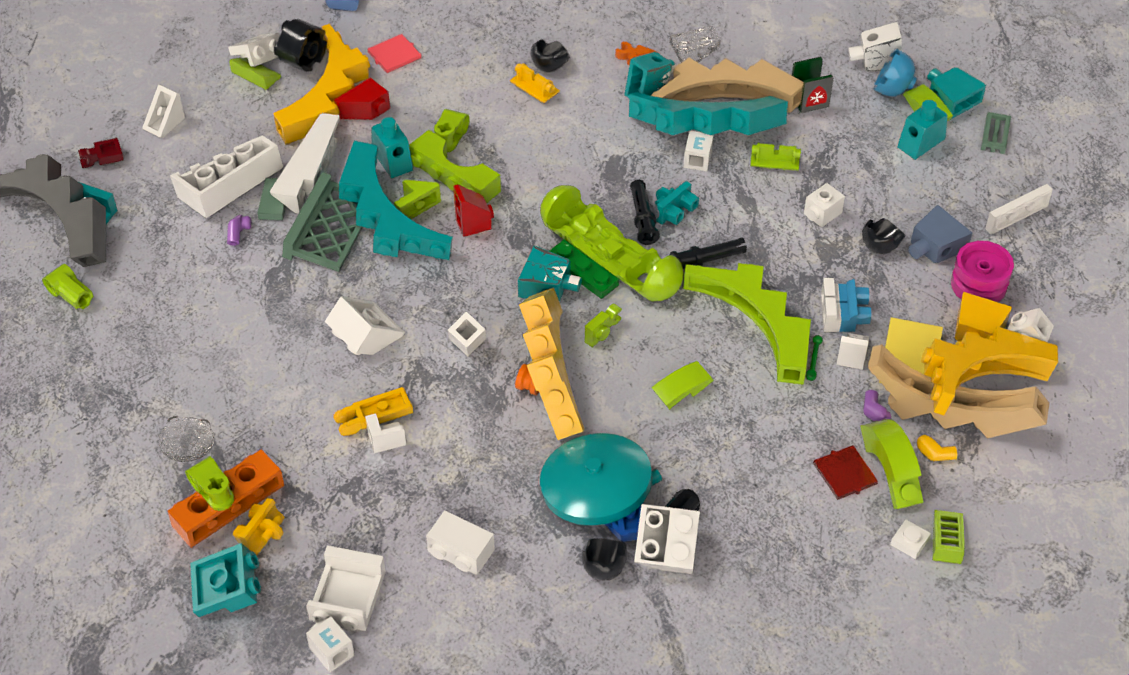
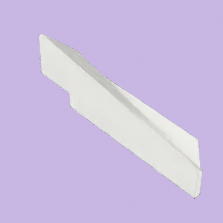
(307, 163)

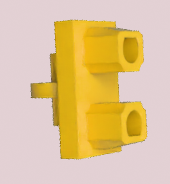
(263, 525)

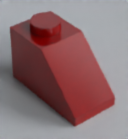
(363, 101)
(471, 211)

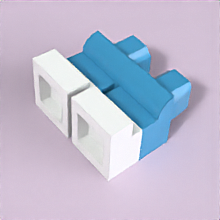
(840, 306)

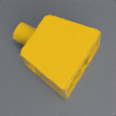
(980, 316)

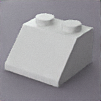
(362, 326)

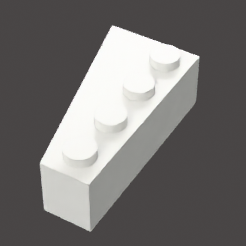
(228, 176)

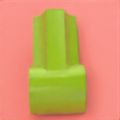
(65, 283)

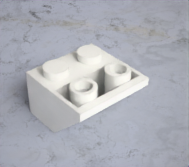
(667, 538)

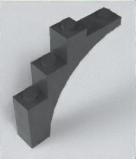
(81, 217)

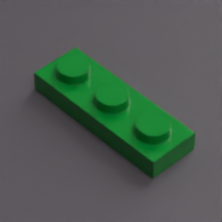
(593, 275)

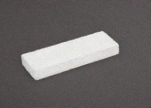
(1018, 209)

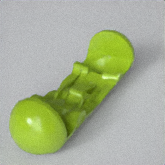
(604, 243)

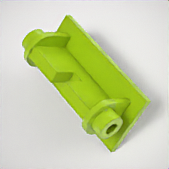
(765, 156)

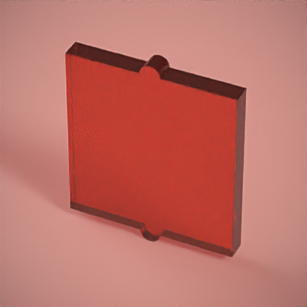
(845, 472)

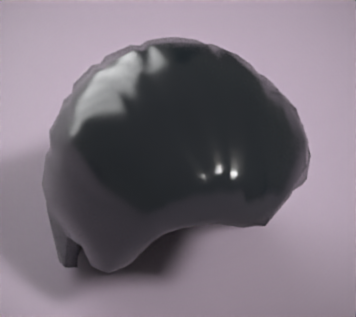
(549, 56)
(881, 236)
(604, 558)

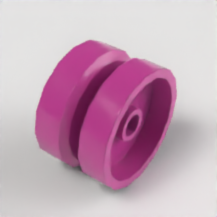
(982, 270)

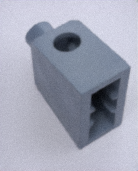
(938, 236)

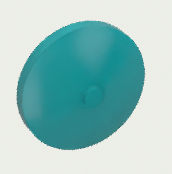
(596, 479)

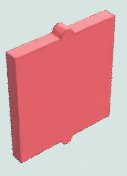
(394, 53)

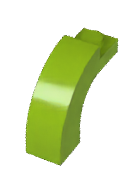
(898, 459)

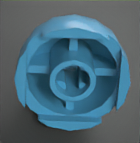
(896, 75)

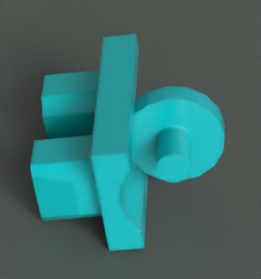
(673, 200)

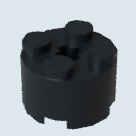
(300, 44)

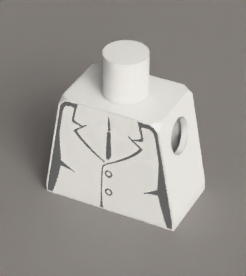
(877, 46)

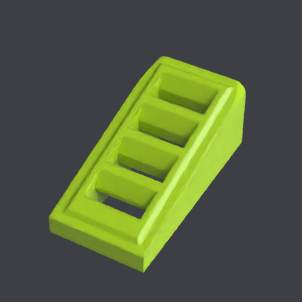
(948, 553)

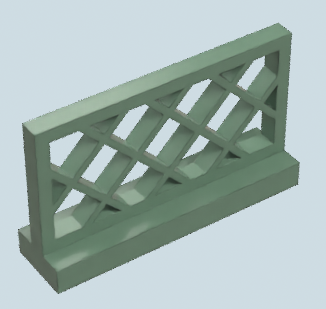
(307, 220)

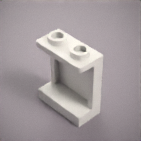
(347, 588)

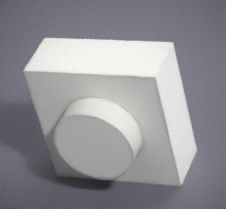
(910, 539)

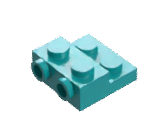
(224, 580)

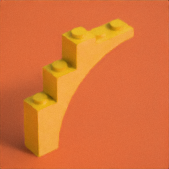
(342, 71)
(978, 356)
(547, 366)

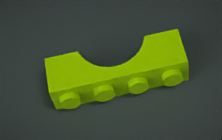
(430, 155)

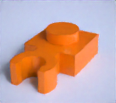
(628, 52)

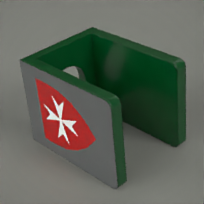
(816, 88)

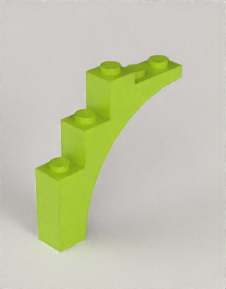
(766, 308)

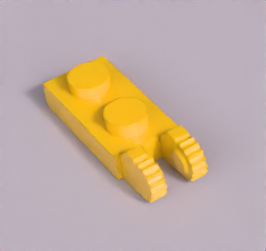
(385, 405)

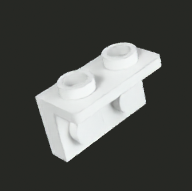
(257, 49)

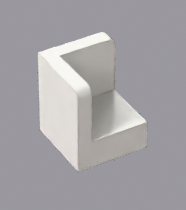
(384, 436)

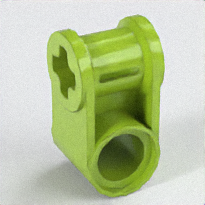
(452, 127)
(211, 484)

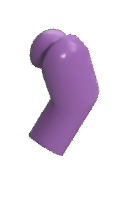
(235, 226)
(873, 409)

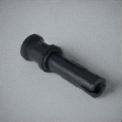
(644, 218)
(697, 256)

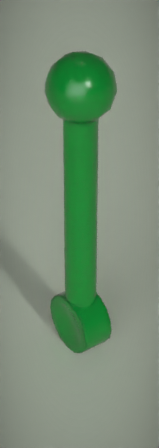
(811, 373)

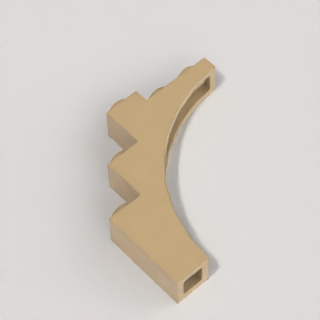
(729, 80)
(991, 411)

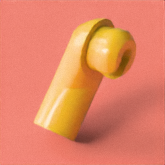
(934, 451)

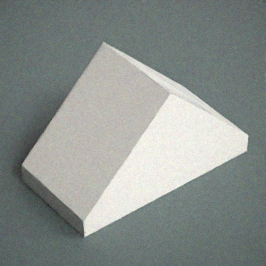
(164, 112)
(852, 350)

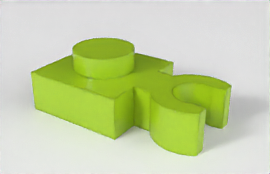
(599, 326)

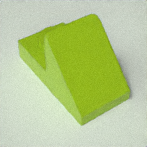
(418, 197)

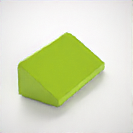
(257, 74)

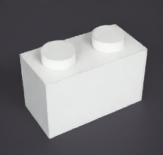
(460, 543)

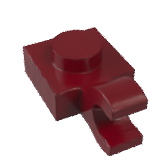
(104, 152)

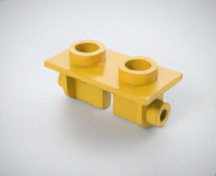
(533, 84)

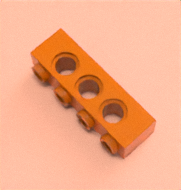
(264, 480)

